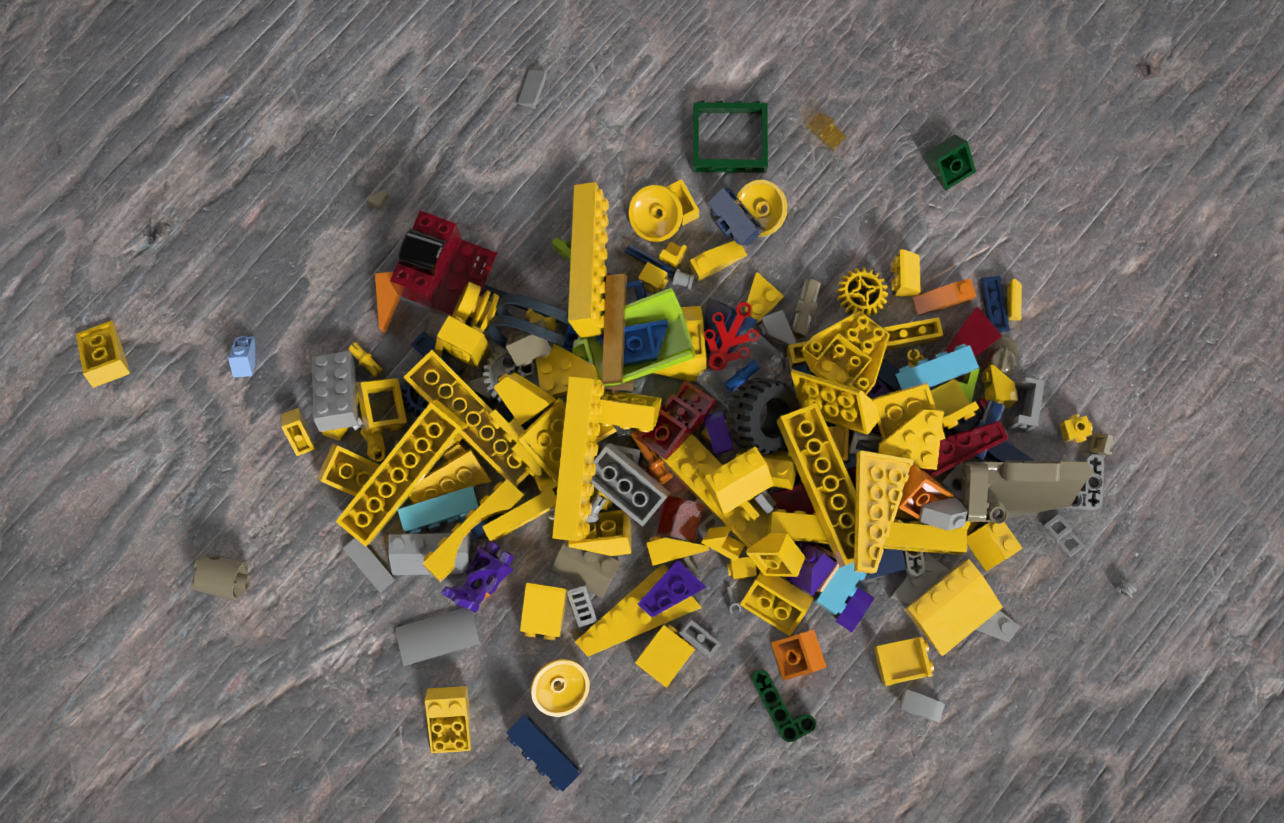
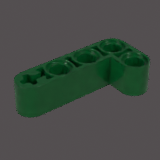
(778, 703)

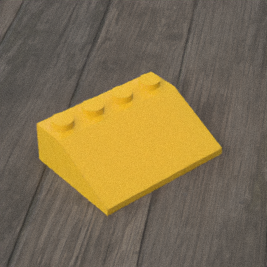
(837, 402)
(954, 607)

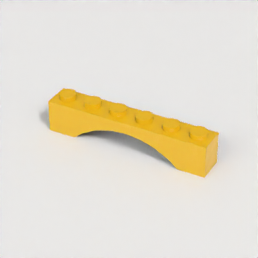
(502, 500)

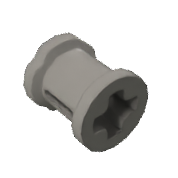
(683, 279)

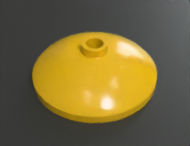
(761, 194)
(645, 216)
(567, 694)

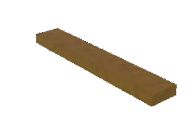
(614, 329)

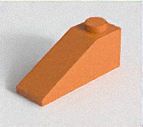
(945, 297)
(386, 300)

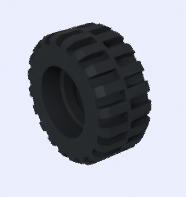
(746, 410)

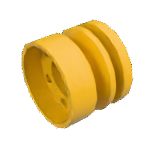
(476, 307)

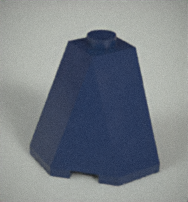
(729, 316)

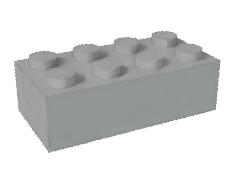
(334, 391)
(627, 484)

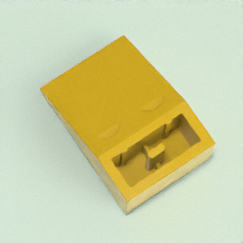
(448, 719)

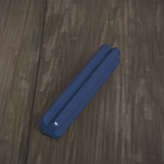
(645, 257)

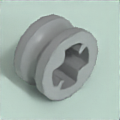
(1126, 589)

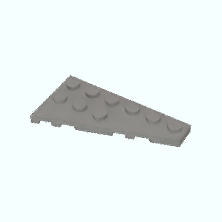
(996, 626)

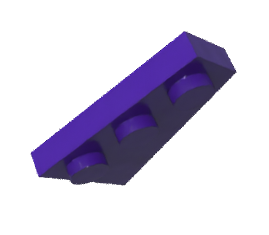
(670, 590)

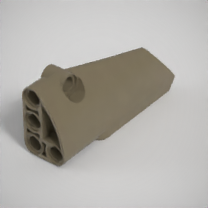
(1019, 487)

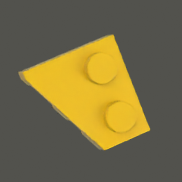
(762, 298)

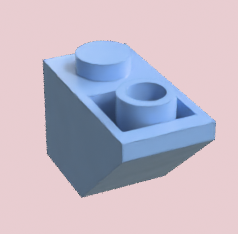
(242, 356)

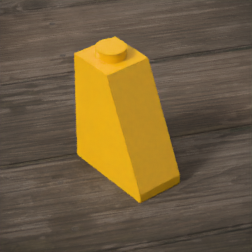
(522, 397)

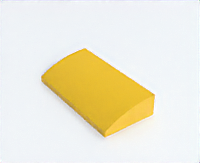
(521, 515)

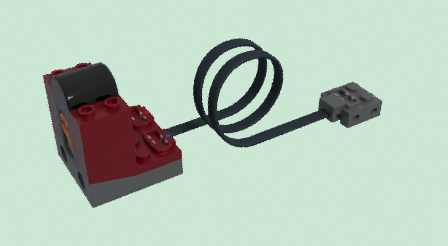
(438, 265)

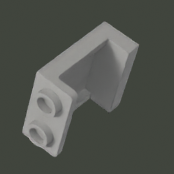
(1032, 404)

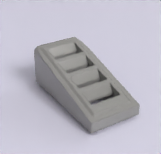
(576, 590)

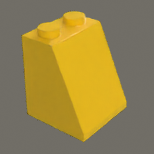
(543, 611)

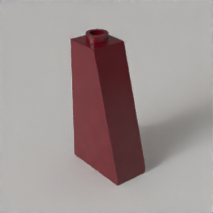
(976, 332)

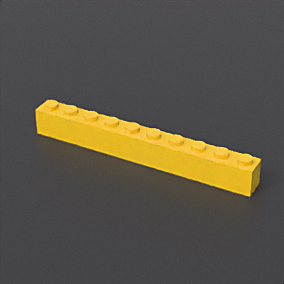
(901, 536)

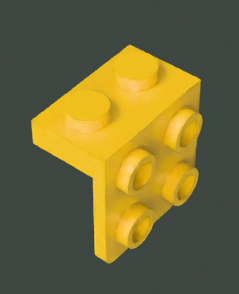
(954, 403)

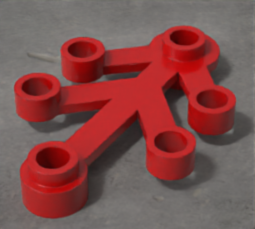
(729, 339)

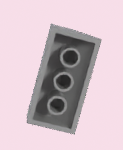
(408, 551)

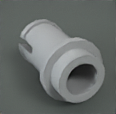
(690, 566)

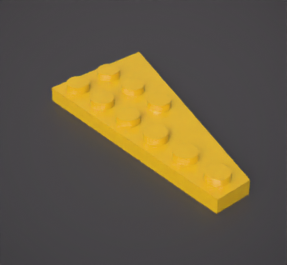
(629, 619)

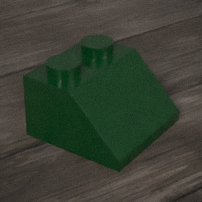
(951, 161)

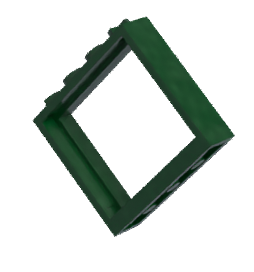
(730, 165)

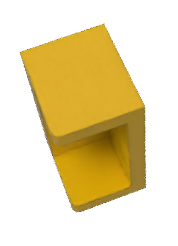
(689, 207)

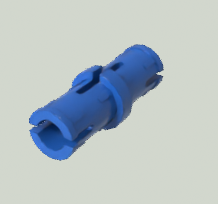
(741, 376)

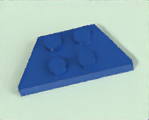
(641, 342)

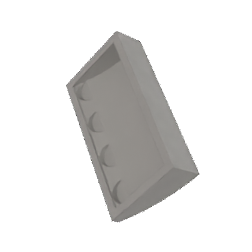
(437, 636)

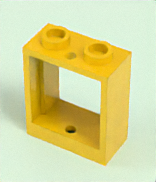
(366, 388)

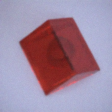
(680, 518)

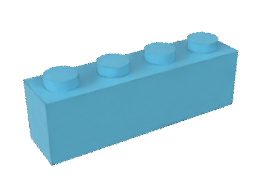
(940, 369)
(438, 510)
(839, 588)

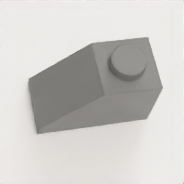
(777, 329)
(944, 514)

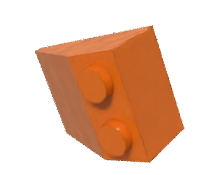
(921, 490)

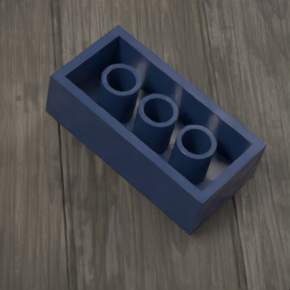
(543, 752)

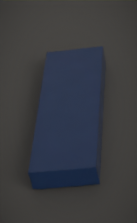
(995, 303)
(424, 344)

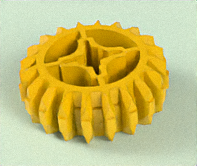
(876, 287)

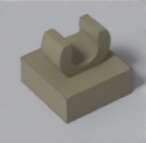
(1101, 444)

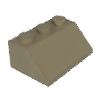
(586, 568)

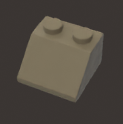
(525, 346)

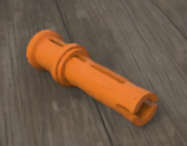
(656, 464)

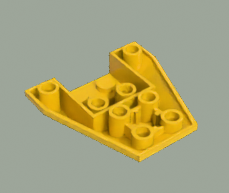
(848, 352)
(690, 369)

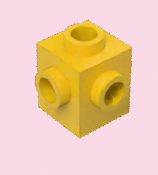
(1076, 428)

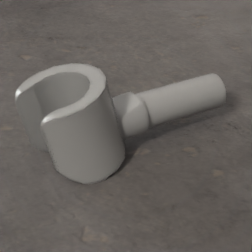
(732, 600)

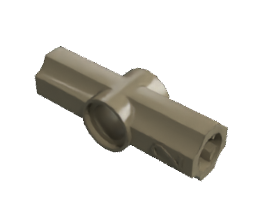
(805, 308)

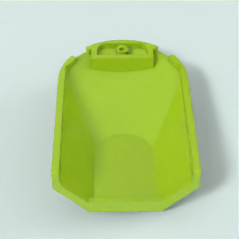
(676, 346)

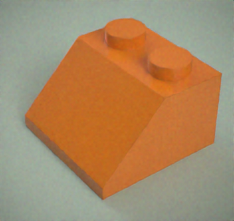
(798, 655)

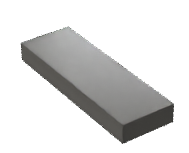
(369, 565)

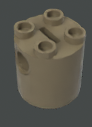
(221, 576)

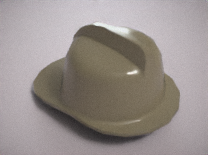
(1003, 355)

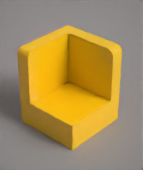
(673, 254)

